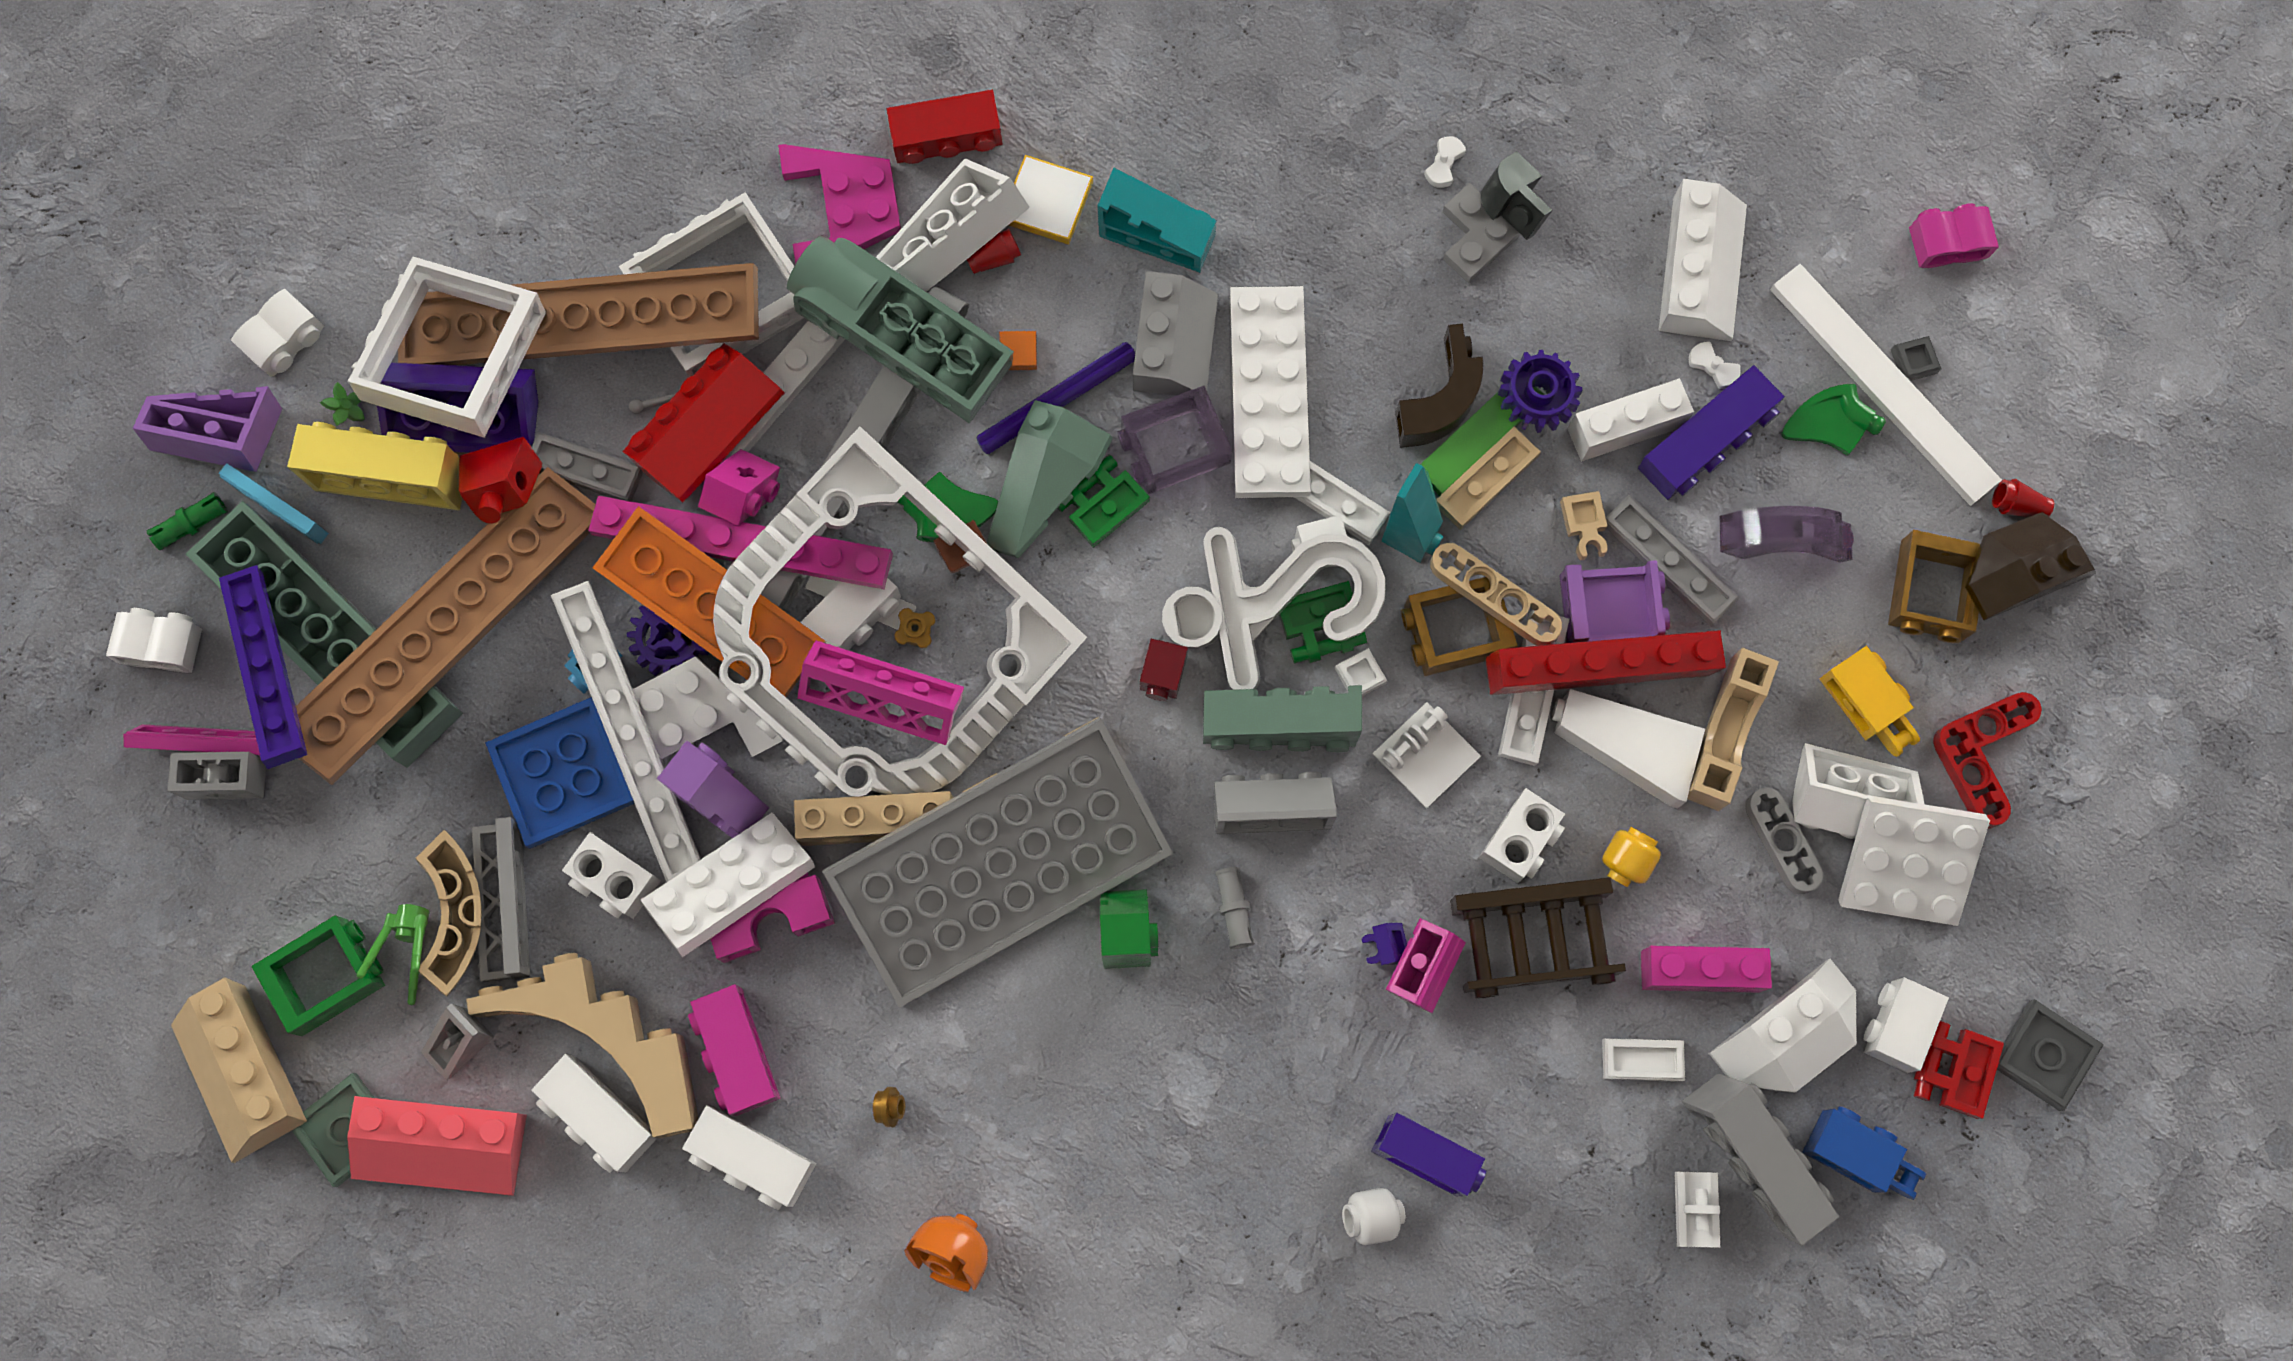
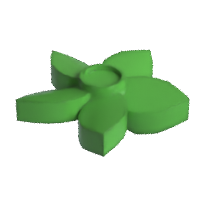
(344, 405)

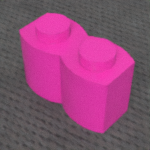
(1953, 236)

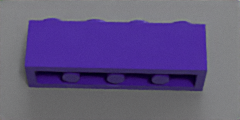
(1711, 432)

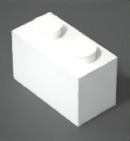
(1904, 1024)

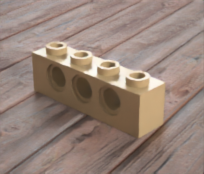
(859, 818)

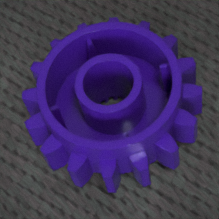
(1538, 409)

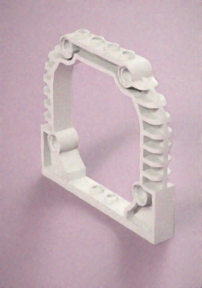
(862, 477)

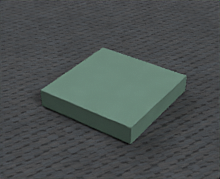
(328, 1126)

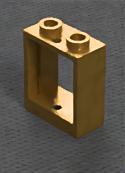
(1944, 551)
(1423, 651)

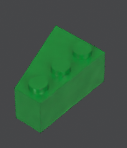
(1125, 929)

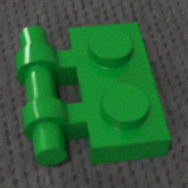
(1109, 507)
(1306, 615)

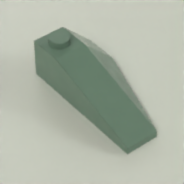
(1046, 465)

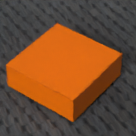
(1024, 347)

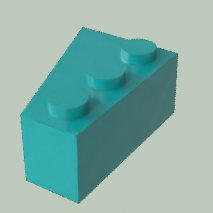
(1154, 222)

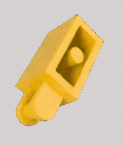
(1872, 699)

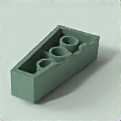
(1283, 719)

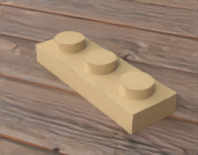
(1487, 478)

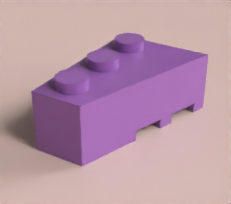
(210, 427)
(709, 788)

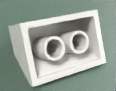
(1835, 786)

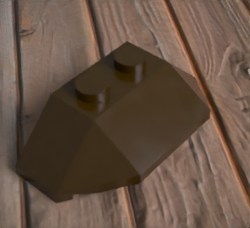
(2025, 564)

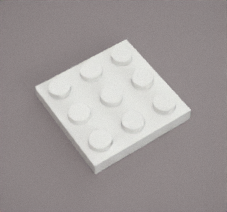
(1913, 860)

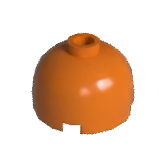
(951, 1250)

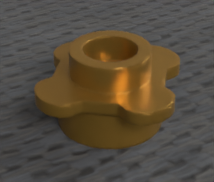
(916, 638)

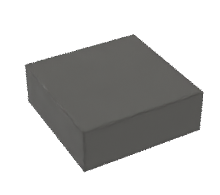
(1916, 358)

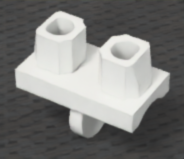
(1697, 1209)

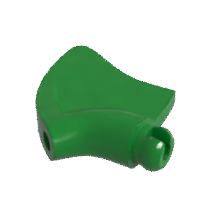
(1834, 419)
(962, 503)

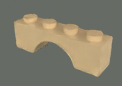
(1724, 739)

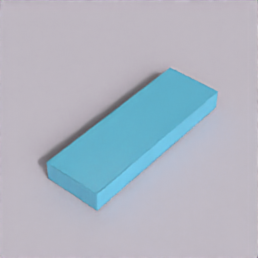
(273, 504)

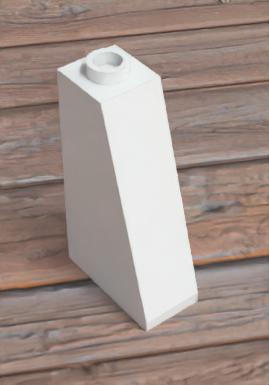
(1636, 744)

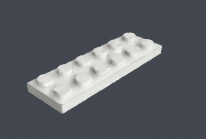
(1269, 392)

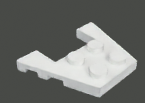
(692, 704)

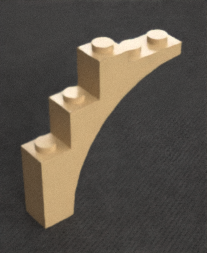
(569, 995)

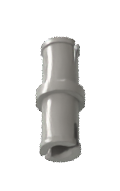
(1234, 908)

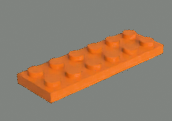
(682, 588)

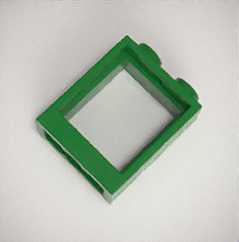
(283, 994)

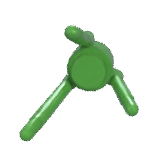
(410, 927)

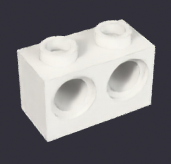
(1516, 832)
(615, 870)

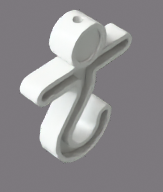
(1242, 612)

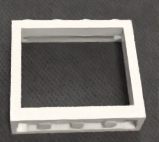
(697, 235)
(498, 371)

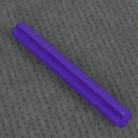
(1059, 395)

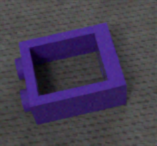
(1429, 1156)

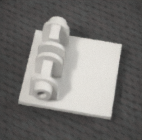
(1427, 754)

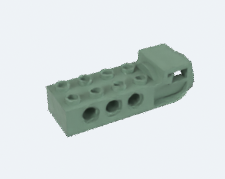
(898, 324)

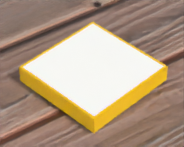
(1054, 198)

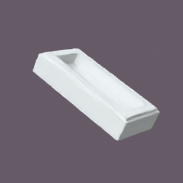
(1643, 1059)

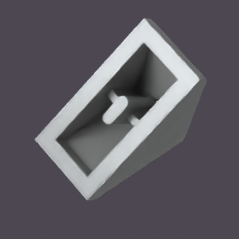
(455, 1040)

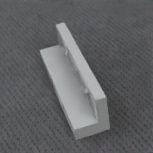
(510, 900)

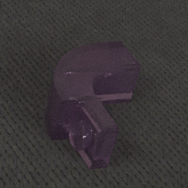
(1786, 529)

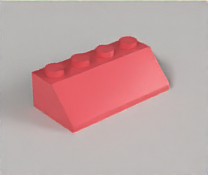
(435, 1145)

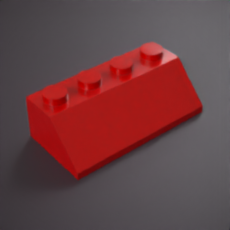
(703, 422)

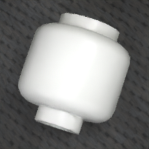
(1373, 1216)

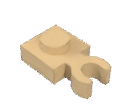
(1585, 518)

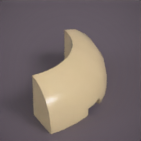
(460, 913)

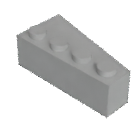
(1764, 1156)

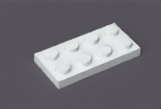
(727, 884)

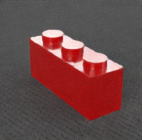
(944, 127)

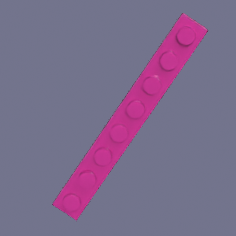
(726, 541)

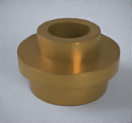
(888, 1107)

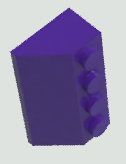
(453, 386)

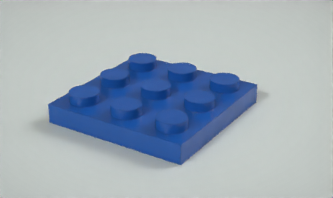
(559, 773)

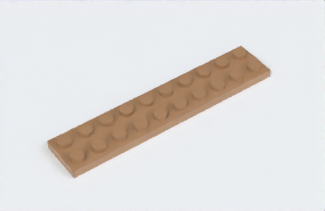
(596, 316)
(439, 625)

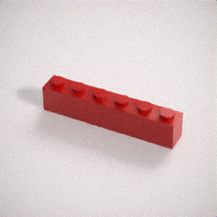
(1605, 662)

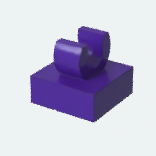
(1389, 941)

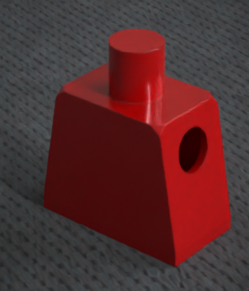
(498, 478)

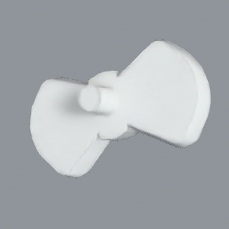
(1439, 172)
(1704, 358)

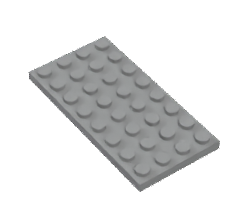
(998, 862)

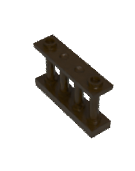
(1551, 901)

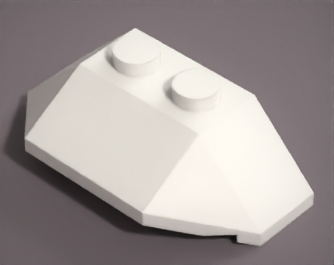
(1794, 1034)

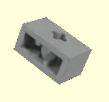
(216, 775)

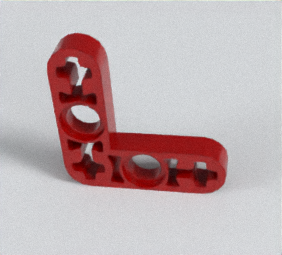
(1972, 741)

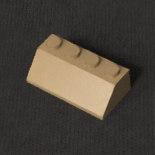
(236, 1068)

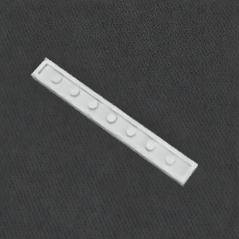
(1885, 385)
(626, 728)

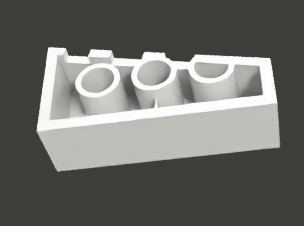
(953, 224)

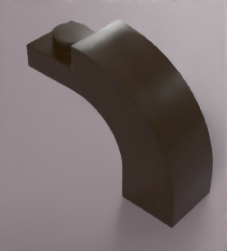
(1436, 416)

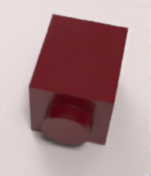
(1163, 670)

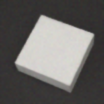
(1361, 670)

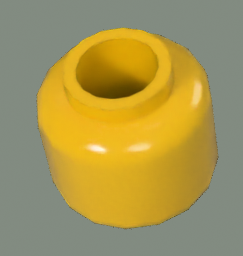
(1631, 857)

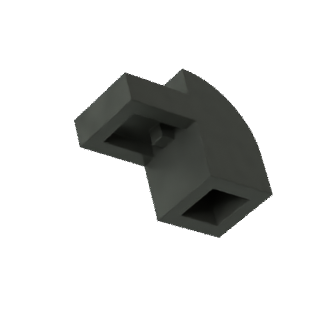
(1511, 195)

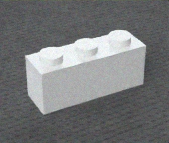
(1630, 420)
(850, 612)
(593, 1114)
(748, 1158)

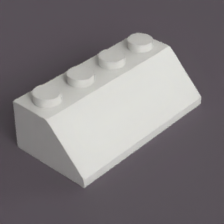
(1703, 261)

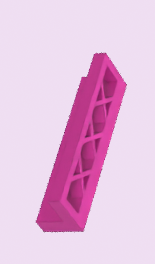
(880, 685)

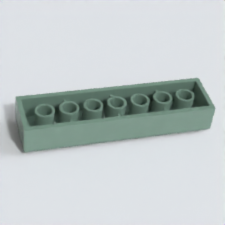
(313, 618)

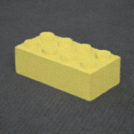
(376, 465)

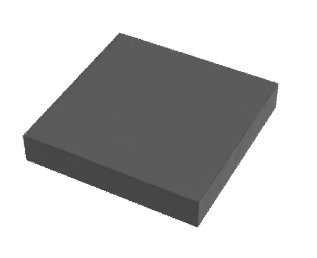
(2047, 1055)

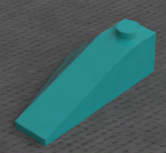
(1415, 517)

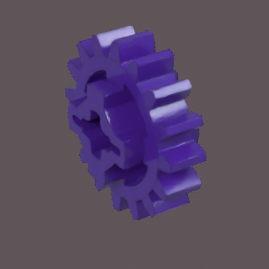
(657, 645)

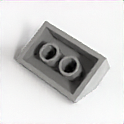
(1174, 335)
(1274, 804)

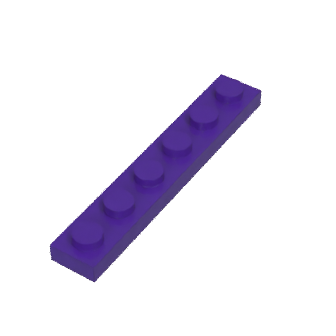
(262, 667)

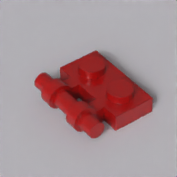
(1969, 1075)

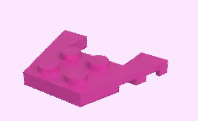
(855, 190)

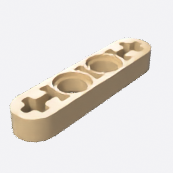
(1499, 588)

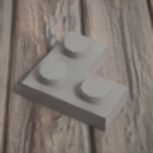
(1483, 236)

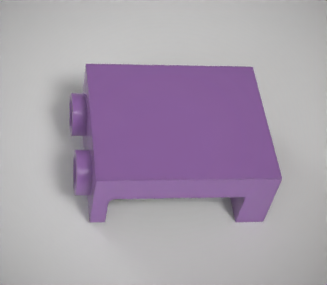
(1613, 602)

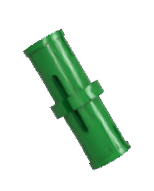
(187, 521)

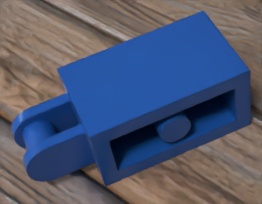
(1861, 1153)

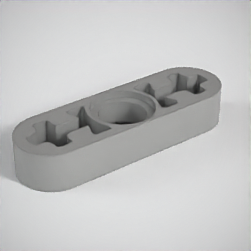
(1808, 859)

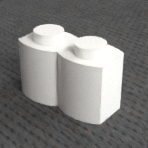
(278, 333)
(154, 641)

